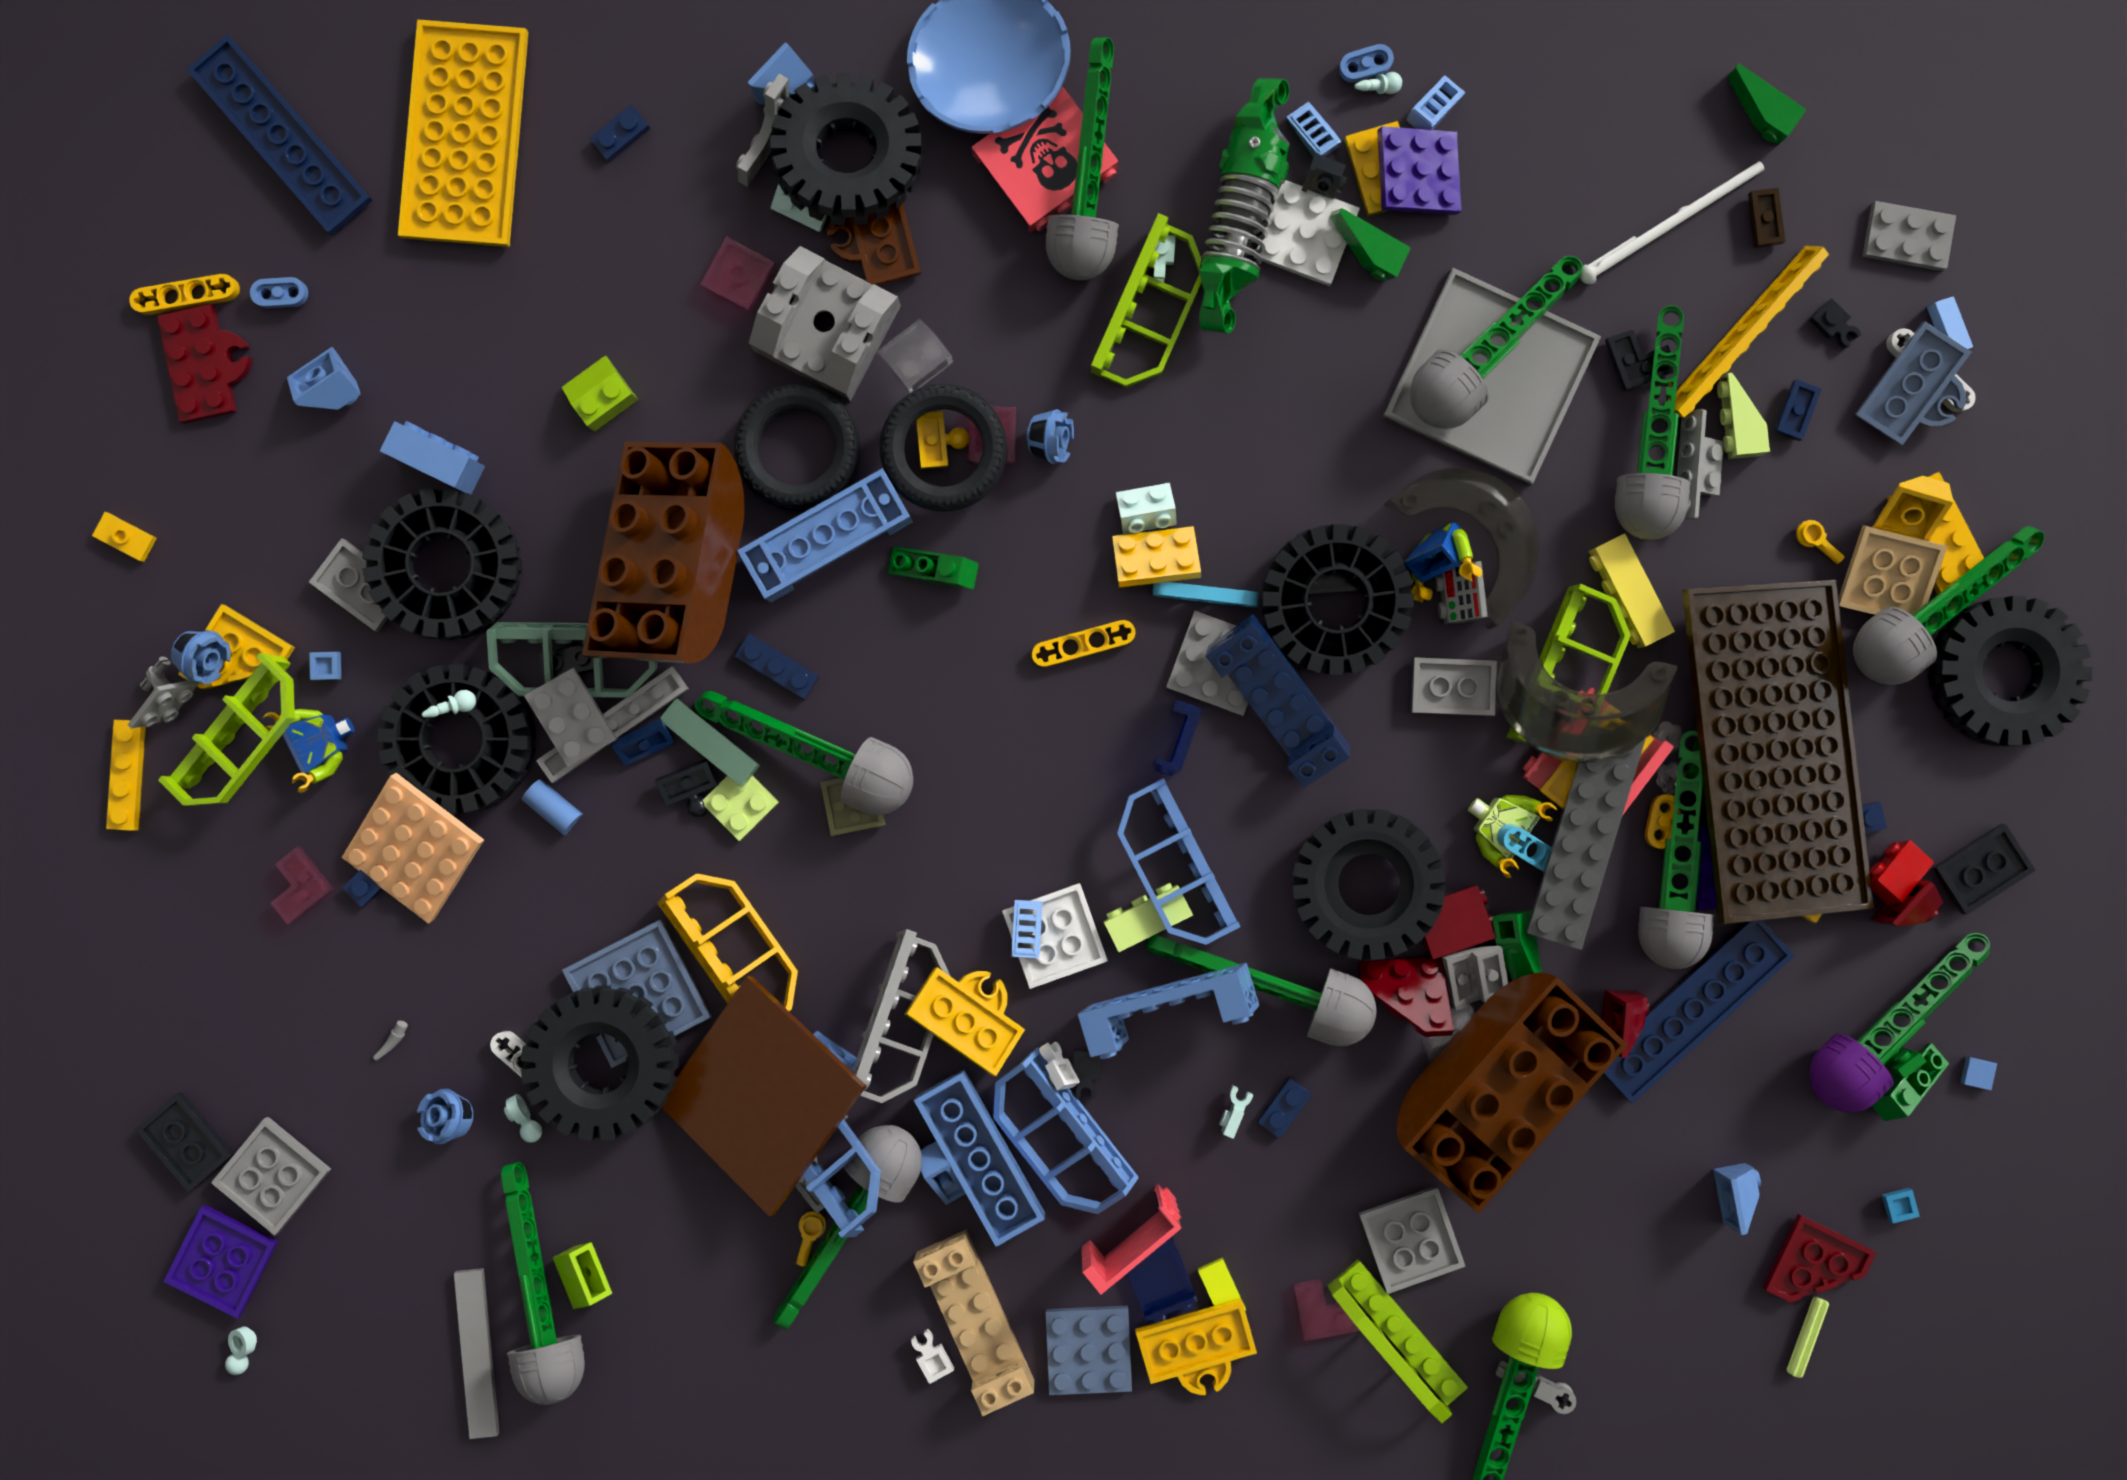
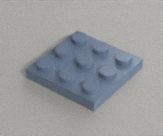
(1088, 1350)

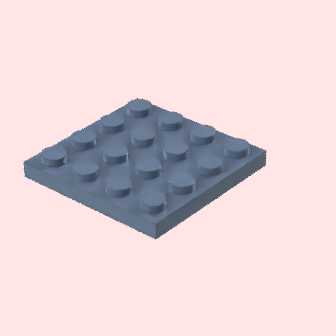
(650, 968)

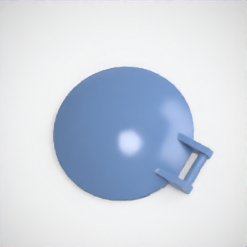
(988, 62)

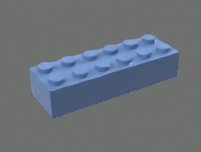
(979, 1157)

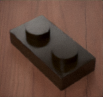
(1766, 217)

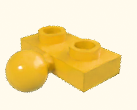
(933, 440)

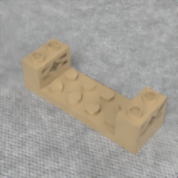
(975, 1321)

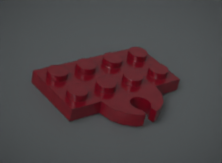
(201, 363)

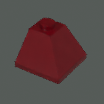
(1917, 908)
(1625, 1015)

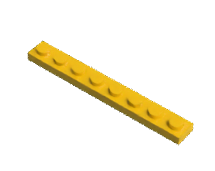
(1747, 328)

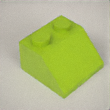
(599, 394)

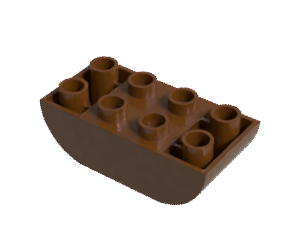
(667, 554)
(1504, 1085)

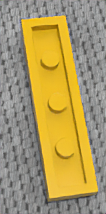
(125, 776)

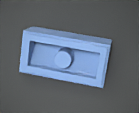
(1948, 320)

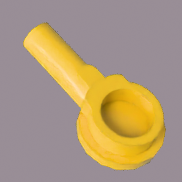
(1812, 534)
(812, 1227)

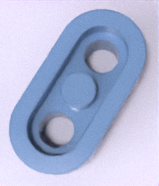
(1364, 63)
(281, 292)

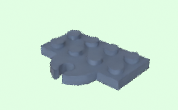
(1917, 386)

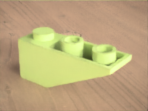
(1744, 427)

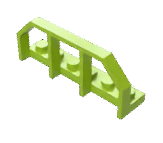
(1126, 306)
(1564, 627)
(223, 731)
(1403, 1334)

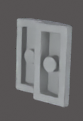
(1474, 974)

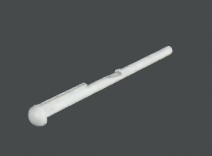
(1590, 271)

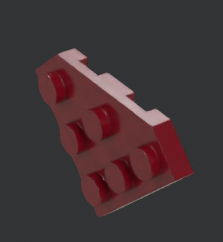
(1411, 991)
(1815, 1261)

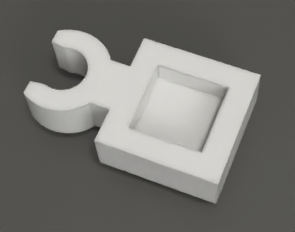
(1059, 1069)
(933, 1360)

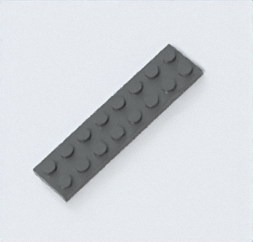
(1582, 848)

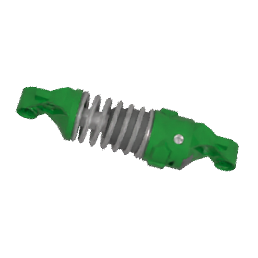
(1251, 178)

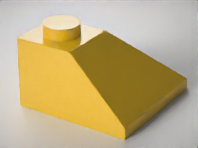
(1916, 508)

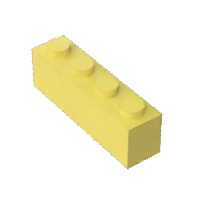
(1631, 588)

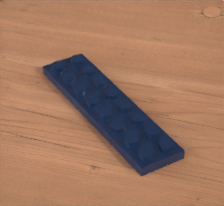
(279, 134)
(1699, 1006)

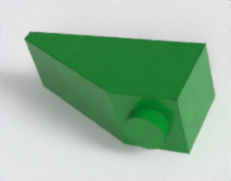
(1766, 106)
(1372, 247)

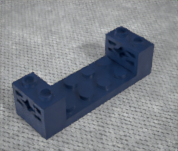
(1280, 700)

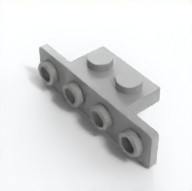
(1699, 460)

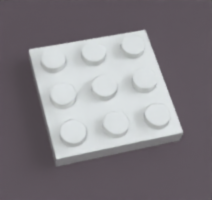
(1303, 234)
(1066, 940)

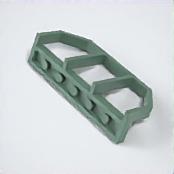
(546, 632)

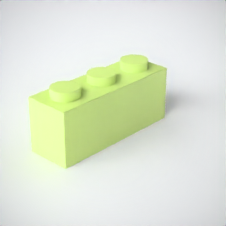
(1142, 918)

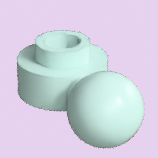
(518, 1111)
(241, 1343)

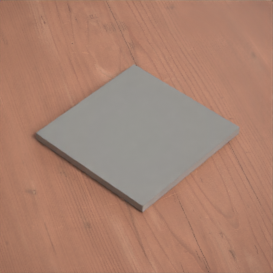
(1525, 390)

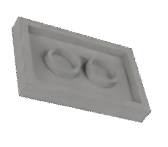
(1909, 236)
(343, 582)
(1453, 686)
(570, 717)

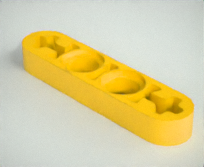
(184, 290)
(1084, 646)

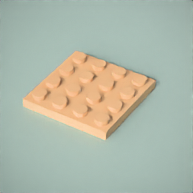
(412, 848)

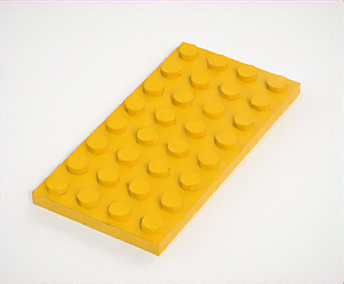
(463, 133)

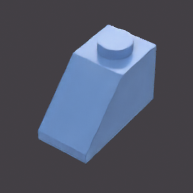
(940, 1174)

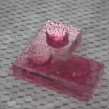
(307, 886)
(1317, 1318)

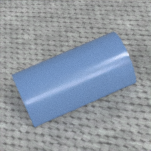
(551, 806)

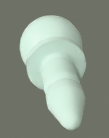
(1388, 83)
(462, 701)

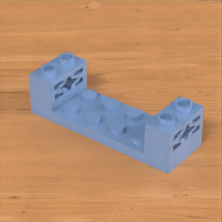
(824, 534)
(1104, 1021)

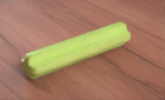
(1807, 1337)

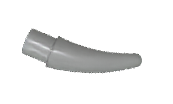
(394, 1038)

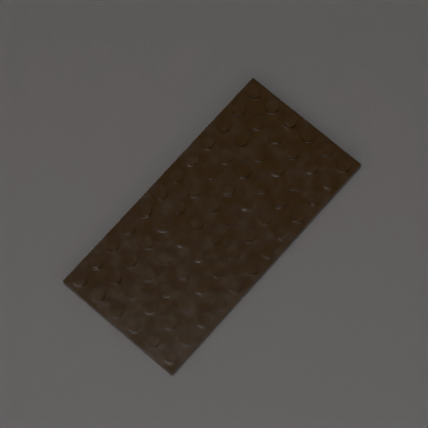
(1777, 750)

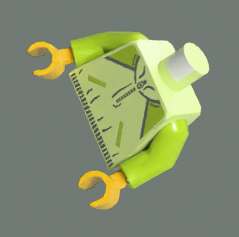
(1506, 810)

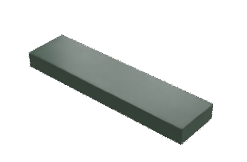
(709, 742)

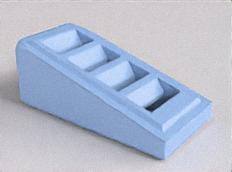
(1422, 118)
(1311, 144)
(1026, 952)

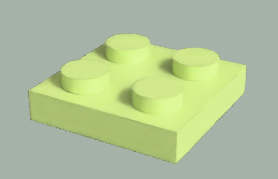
(740, 806)

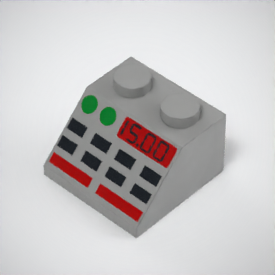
(1460, 598)

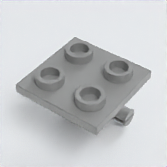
(164, 700)

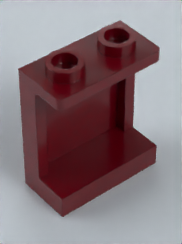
(1460, 923)

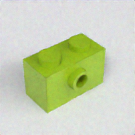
(582, 1275)

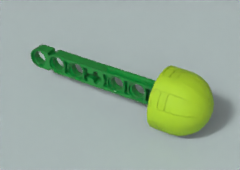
(1534, 1335)

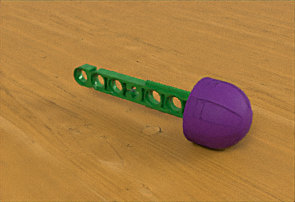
(1850, 1072)

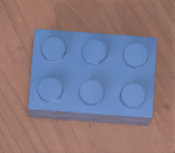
(433, 456)

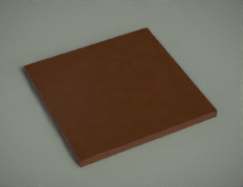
(762, 1095)

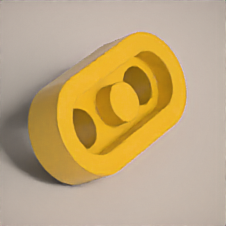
(1659, 820)

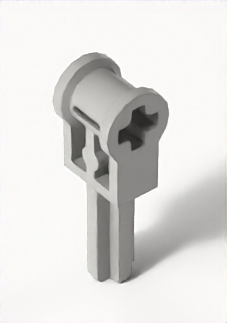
(1546, 1390)

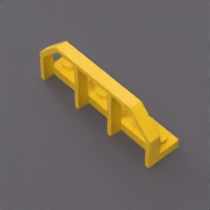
(706, 952)

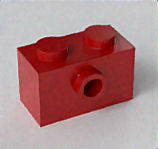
(1899, 871)

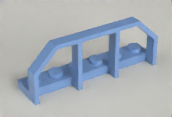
(1198, 865)
(1083, 1126)
(832, 1196)

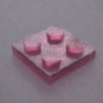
(738, 274)

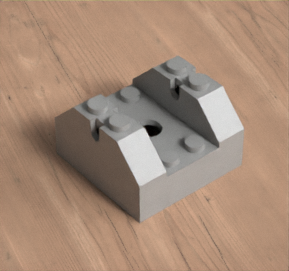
(830, 358)

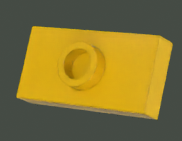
(124, 536)

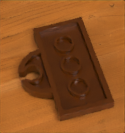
(880, 245)

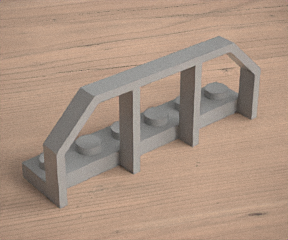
(879, 1023)

